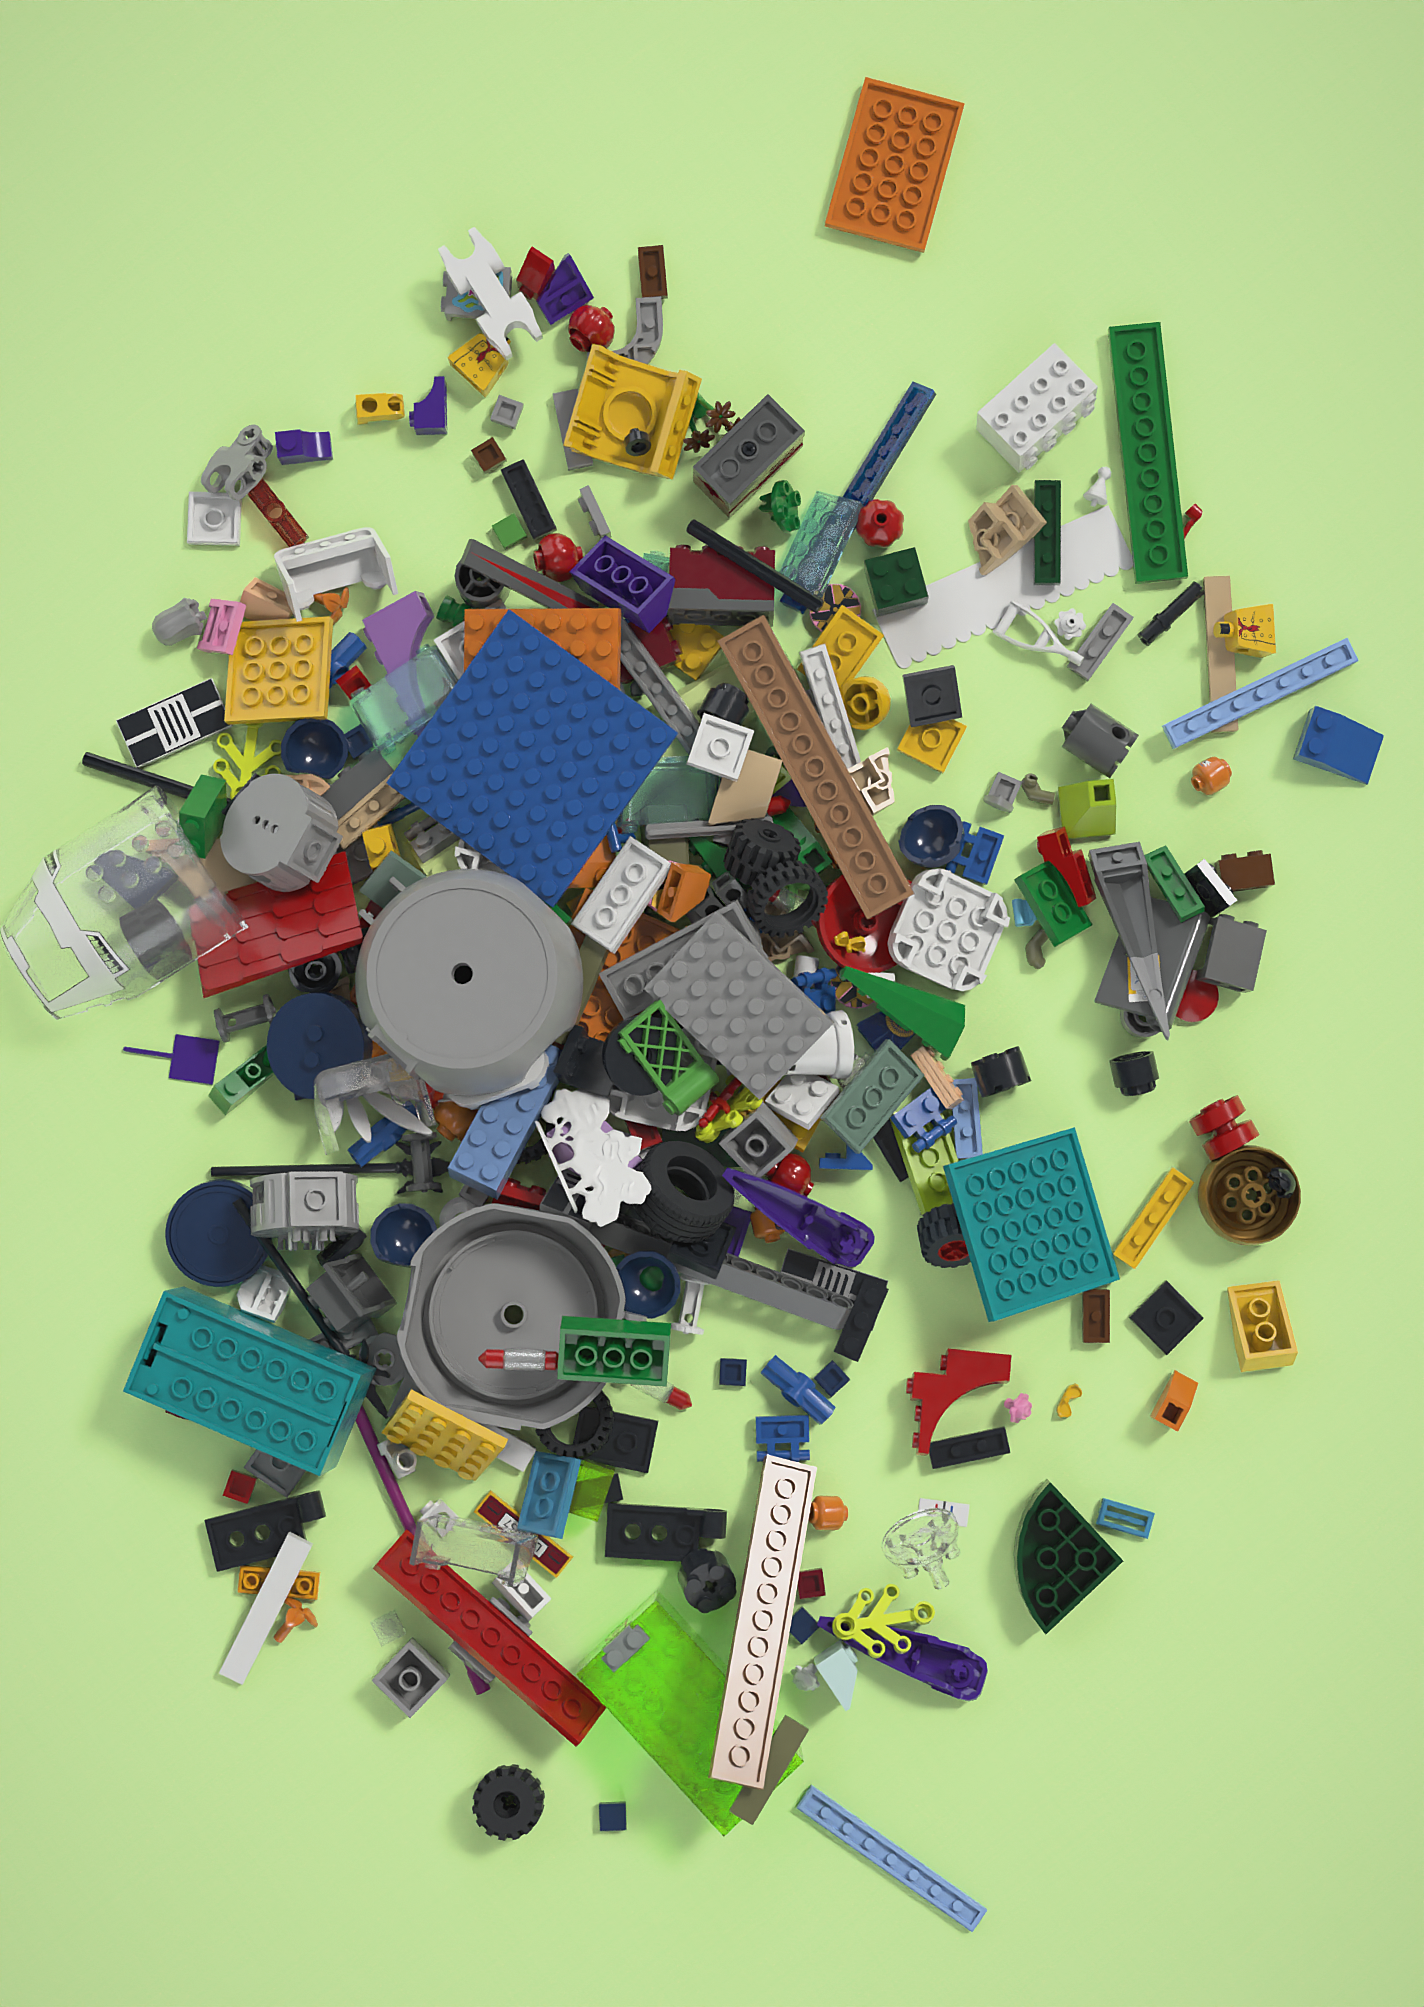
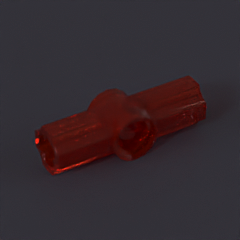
(285, 524)

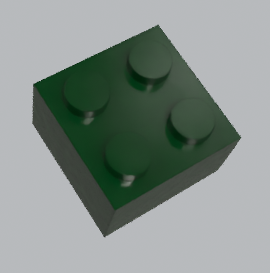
(896, 581)

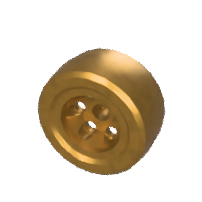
(1228, 1222)

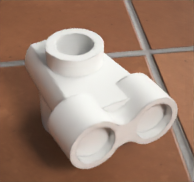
(396, 1452)

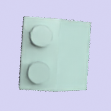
(839, 1671)

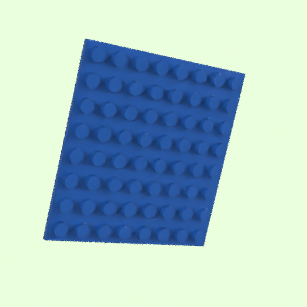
(532, 758)

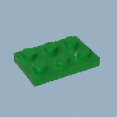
(1053, 902)

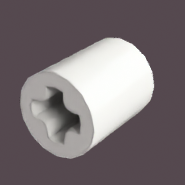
(805, 964)

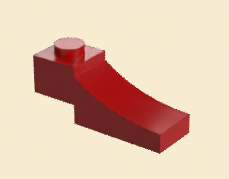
(1056, 848)

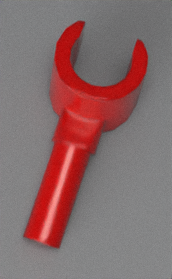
(1194, 514)

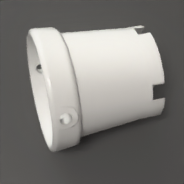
(831, 1052)

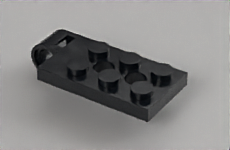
(279, 1516)
(682, 1524)

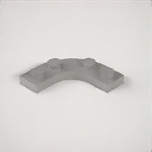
(648, 331)

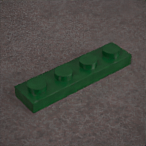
(1048, 540)

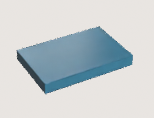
(548, 1494)

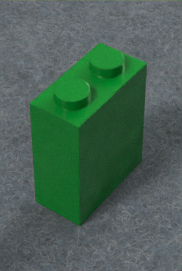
(202, 814)

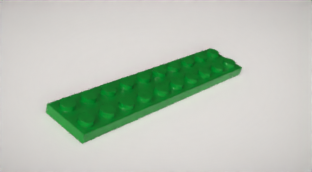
(1147, 452)

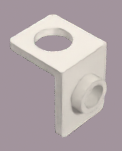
(434, 1508)

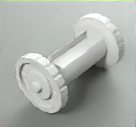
(690, 1304)

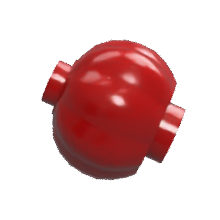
(591, 326)
(876, 533)
(557, 557)
(792, 1173)

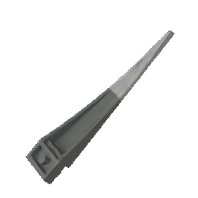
(1125, 889)

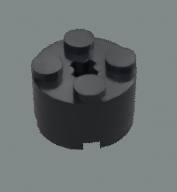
(317, 978)
(1000, 1071)
(707, 1580)

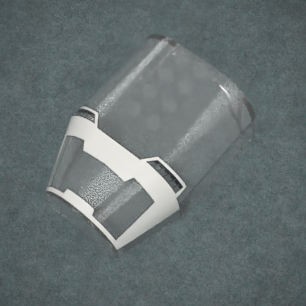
(116, 911)

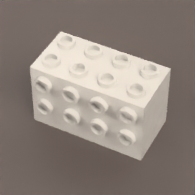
(1037, 408)

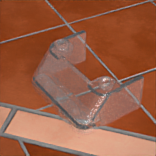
(362, 1079)
(474, 1546)

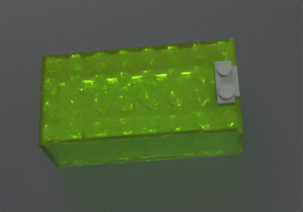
(668, 1697)

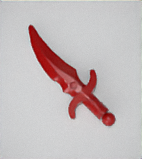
(719, 1103)

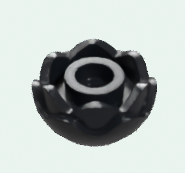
(1282, 1182)

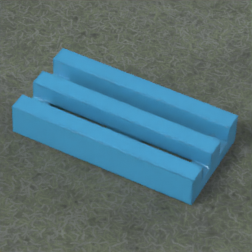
(1103, 1511)

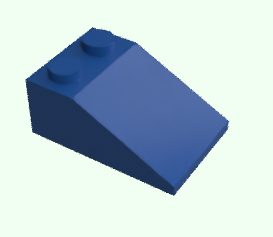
(1338, 745)

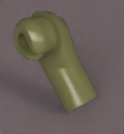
(1034, 792)
(1033, 949)

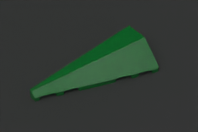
(927, 1015)

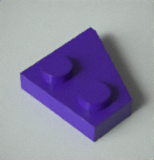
(563, 291)

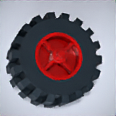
(942, 1238)

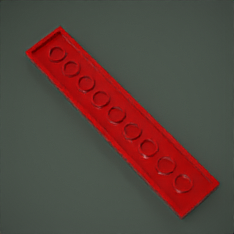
(493, 1641)

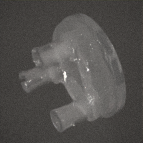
(922, 1542)

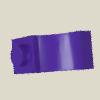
(431, 413)
(303, 446)

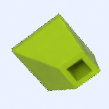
(1088, 808)

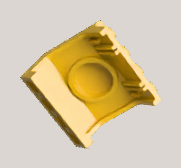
(629, 395)

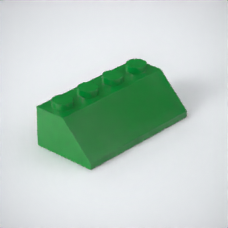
(614, 1351)

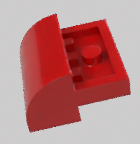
(521, 1196)

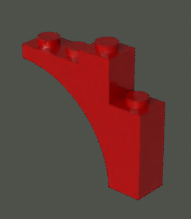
(936, 1392)

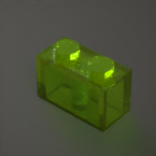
(591, 1489)

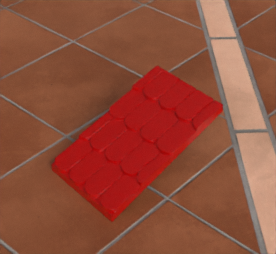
(284, 929)

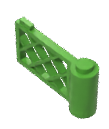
(685, 1086)

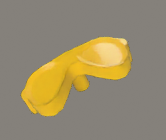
(856, 943)
(1063, 1407)

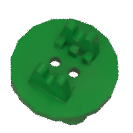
(784, 504)

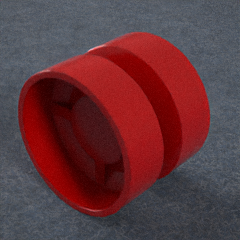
(1220, 1121)

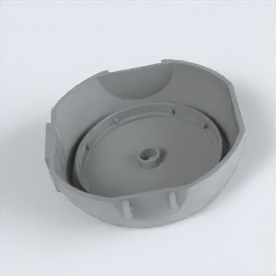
(498, 1023)
(458, 1303)

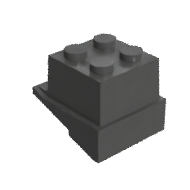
(349, 1294)

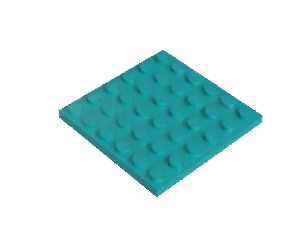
(1031, 1224)

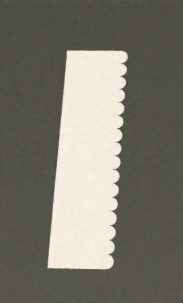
(970, 600)

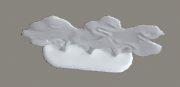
(597, 1156)

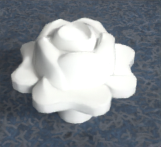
(1070, 624)
(805, 1677)

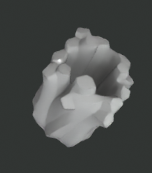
(178, 622)

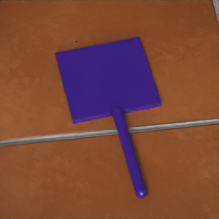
(192, 1058)

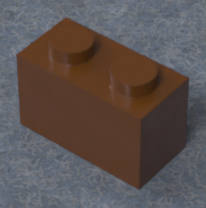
(1246, 872)

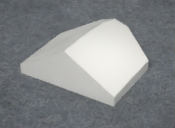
(264, 1294)

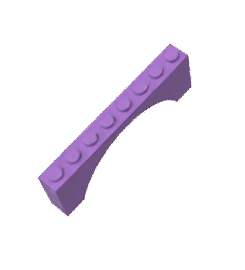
(399, 631)

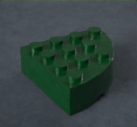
(1057, 1557)

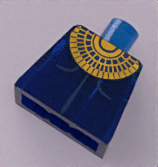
(881, 1027)

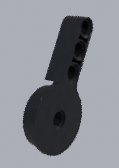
(626, 1071)

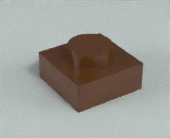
(488, 455)

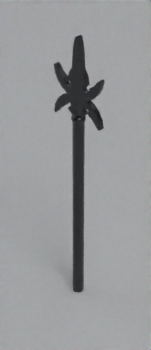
(405, 1167)
(315, 1314)

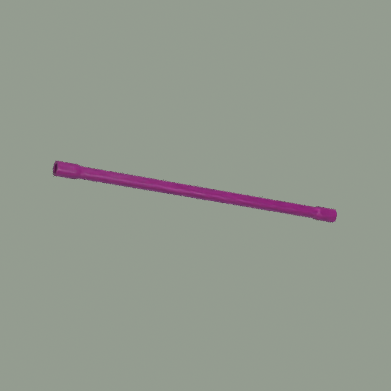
(400, 1506)

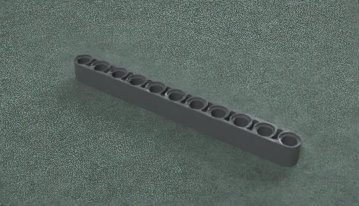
(736, 1275)

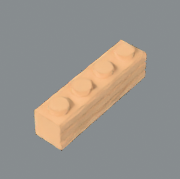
(937, 1078)

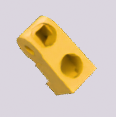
(379, 407)

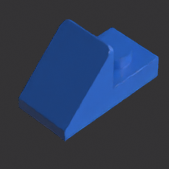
(852, 1161)

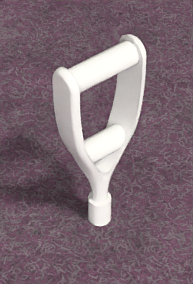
(1043, 639)

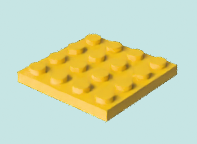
(280, 671)
(443, 1436)

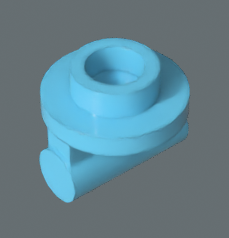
(1022, 913)

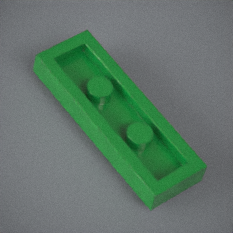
(1173, 883)

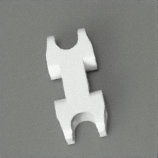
(501, 311)

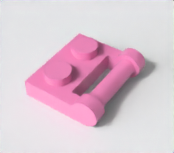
(222, 626)

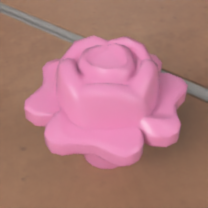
(1019, 1408)

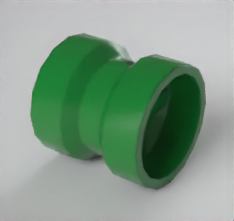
(452, 611)

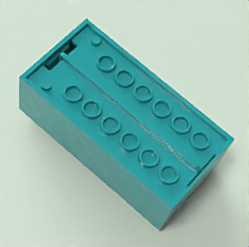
(249, 1380)

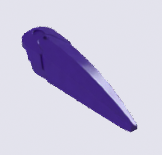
(813, 1224)
(935, 1662)

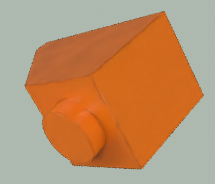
(682, 890)

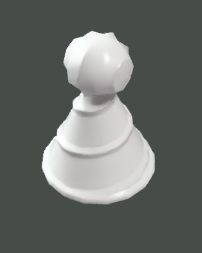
(1097, 492)

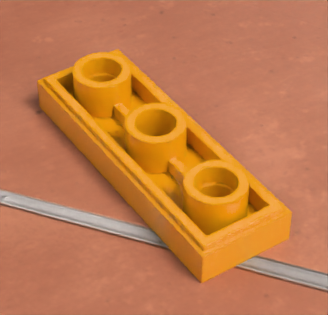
(305, 1585)

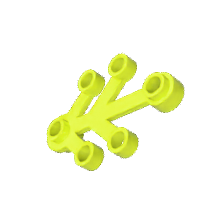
(248, 762)
(738, 1102)
(879, 1621)

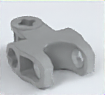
(240, 461)

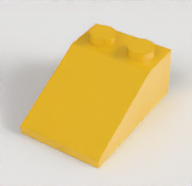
(1261, 1326)

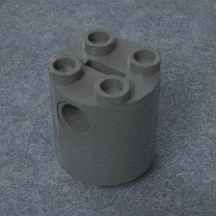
(478, 593)
(1097, 739)

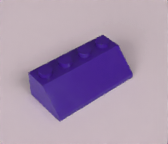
(625, 582)

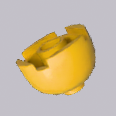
(865, 702)

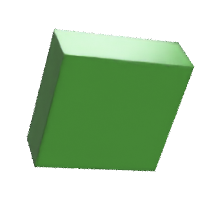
(509, 531)

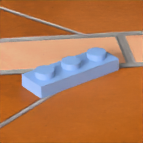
(968, 1129)

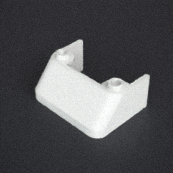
(333, 564)

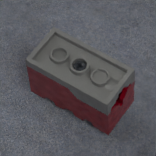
(748, 456)
(717, 590)

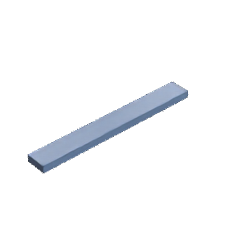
(1260, 693)
(891, 1858)

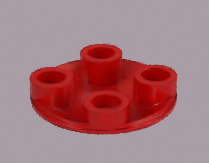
(1198, 1000)

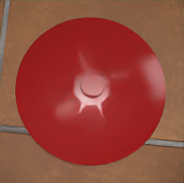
(846, 915)

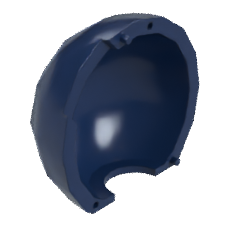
(314, 748)
(932, 836)
(400, 1233)
(640, 1299)

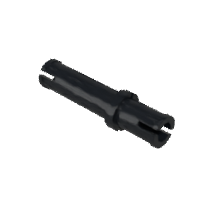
(1163, 621)

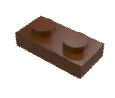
(652, 271)
(1096, 1316)

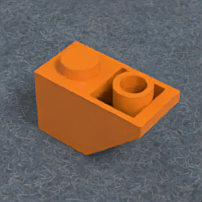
(1175, 1401)

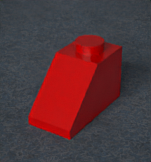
(534, 273)

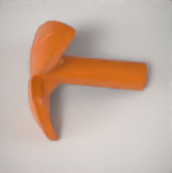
(333, 603)
(294, 1617)

